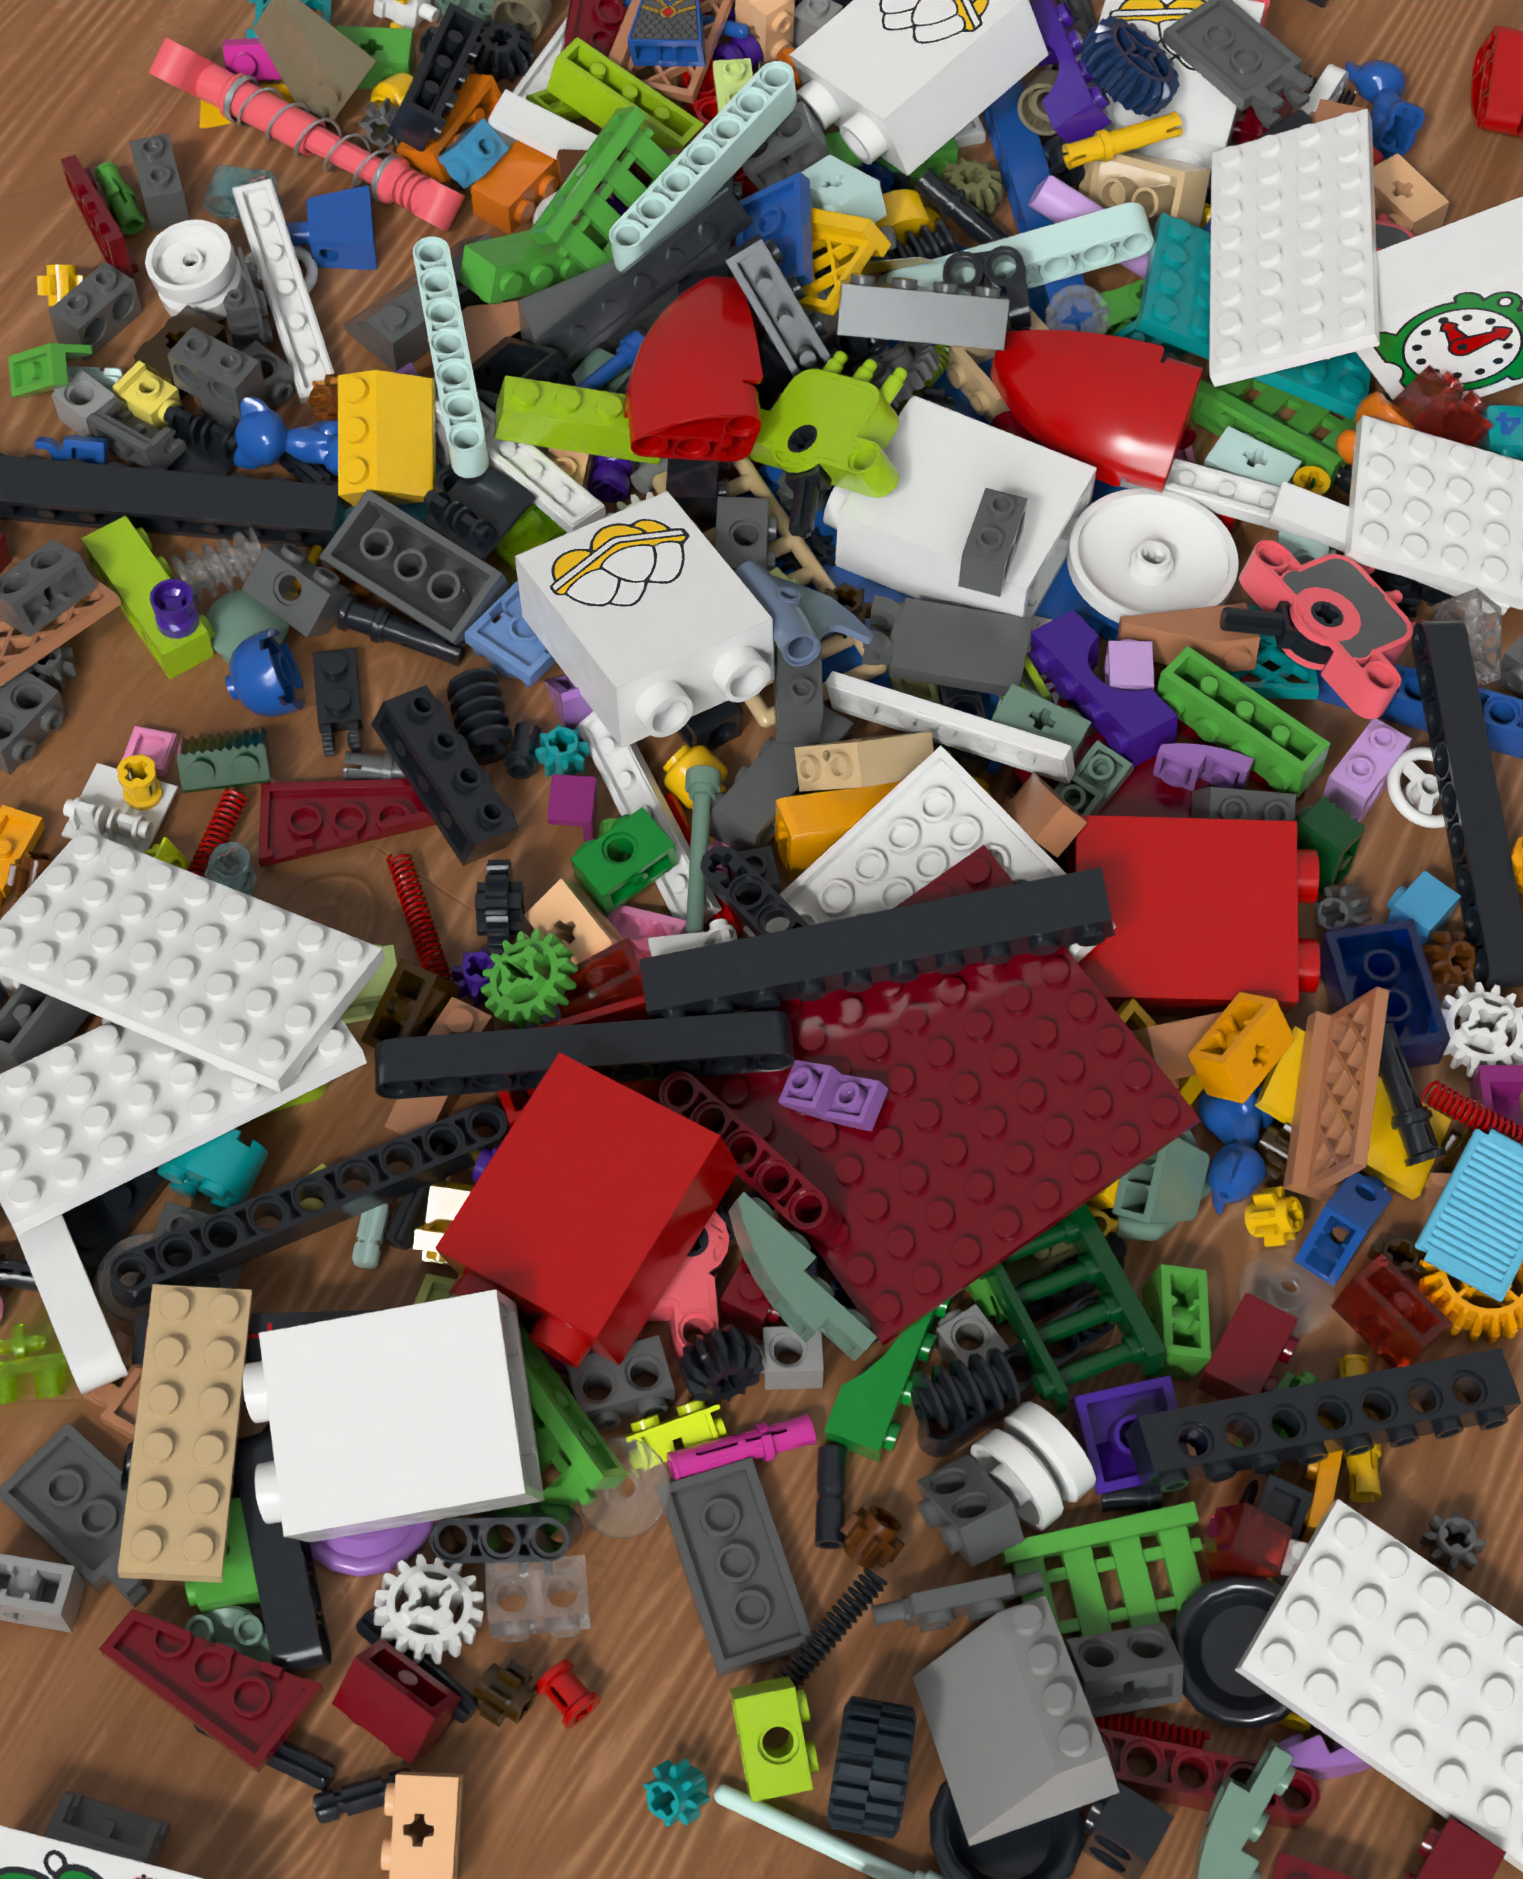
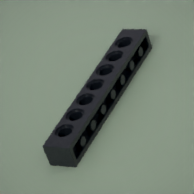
(1478, 1376)

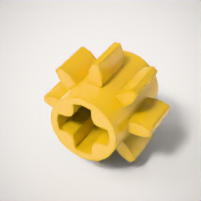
(58, 282)
(1274, 1216)

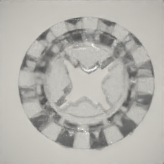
(1085, 300)

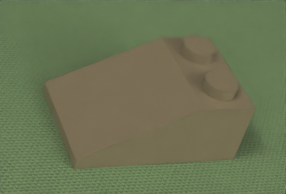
(312, 57)

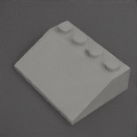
(1013, 1724)

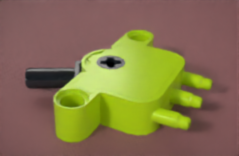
(831, 434)

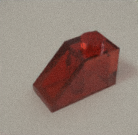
(1245, 1542)

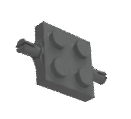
(939, 1606)

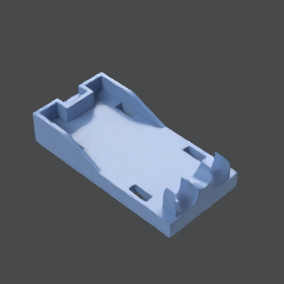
(510, 641)

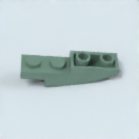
(778, 1267)
(1240, 1815)

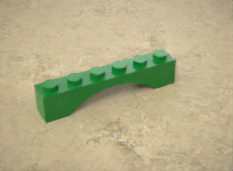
(870, 1404)

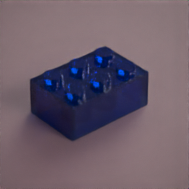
(1394, 960)

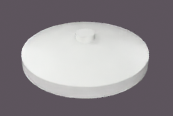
(1150, 554)

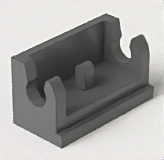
(135, 439)
(107, 1829)

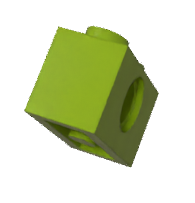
(773, 1770)

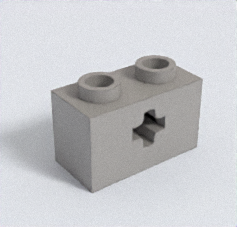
(39, 1593)

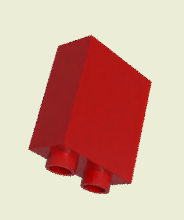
(1200, 911)
(587, 1211)

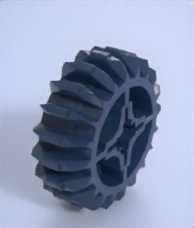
(1129, 66)

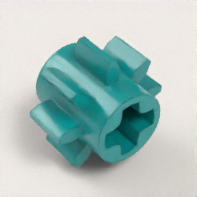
(562, 751)
(676, 1792)

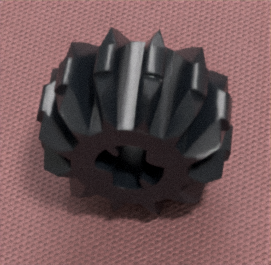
(504, 51)
(720, 1364)

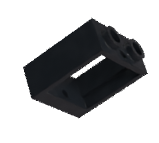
(519, 360)

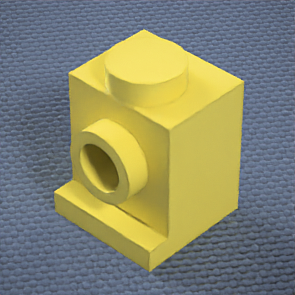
(146, 395)

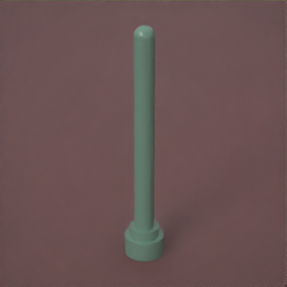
(702, 785)

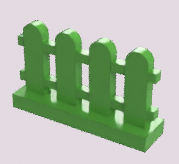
(579, 192)
(1224, 407)
(566, 1438)
(1127, 1560)

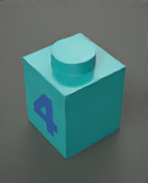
(1506, 434)

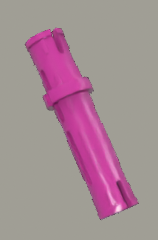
(758, 1443)

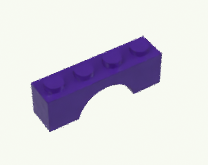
(1075, 102)
(1128, 720)

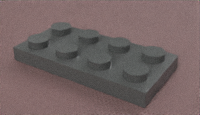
(736, 1567)

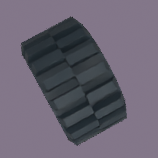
(871, 1767)

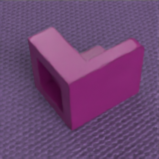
(573, 802)
(1499, 1090)

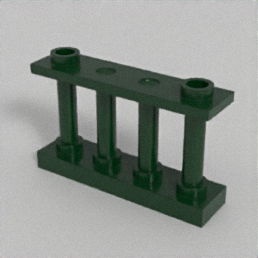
(1116, 1305)

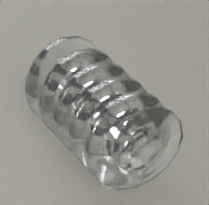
(220, 565)

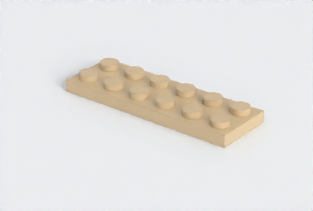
(186, 1434)

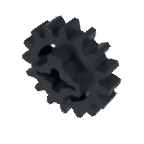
(499, 905)

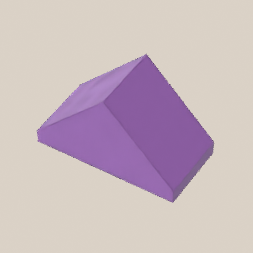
(567, 701)

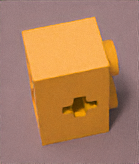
(1241, 1047)

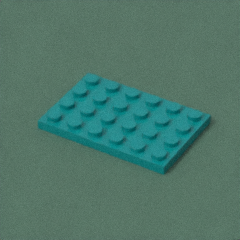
(1178, 312)

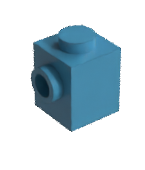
(473, 153)
(1426, 902)

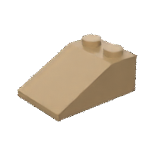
(1152, 182)

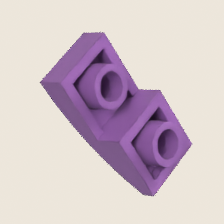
(1188, 763)
(832, 1096)
(1316, 1760)

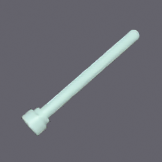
(814, 1837)

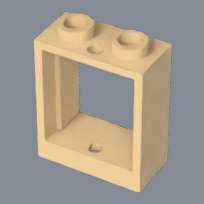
(973, 382)
(861, 761)

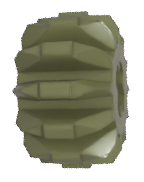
(978, 182)

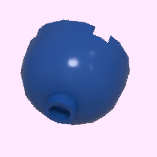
(265, 675)

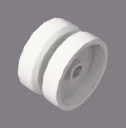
(194, 267)
(1035, 1464)

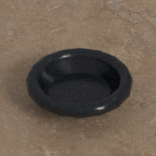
(1211, 1640)
(1031, 1852)

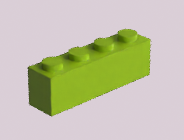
(600, 87)
(564, 418)
(128, 567)

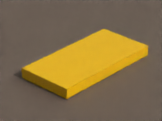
(1386, 1148)

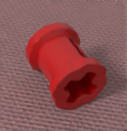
(567, 1693)

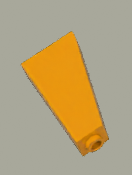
(816, 821)

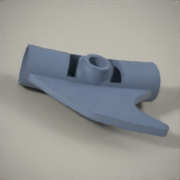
(799, 614)

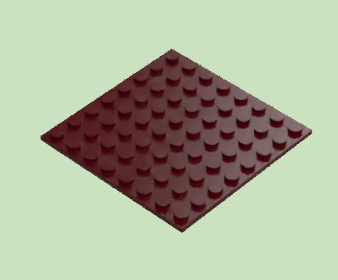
(997, 1120)

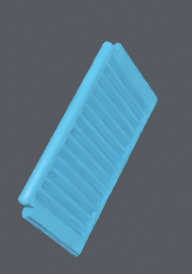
(1479, 1216)

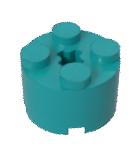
(217, 1169)

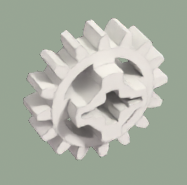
(1483, 1028)
(423, 1628)

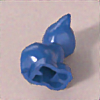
(1393, 119)
(264, 438)
(1236, 1166)

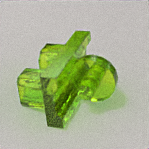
(527, 533)
(47, 1369)

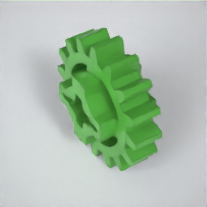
(524, 1000)

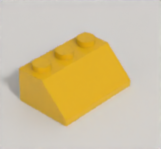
(386, 436)

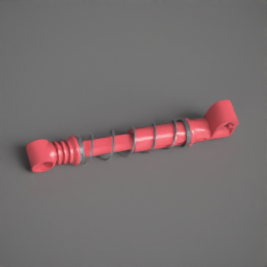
(243, 100)

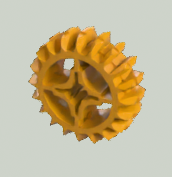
(1461, 1310)

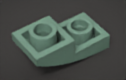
(1095, 780)

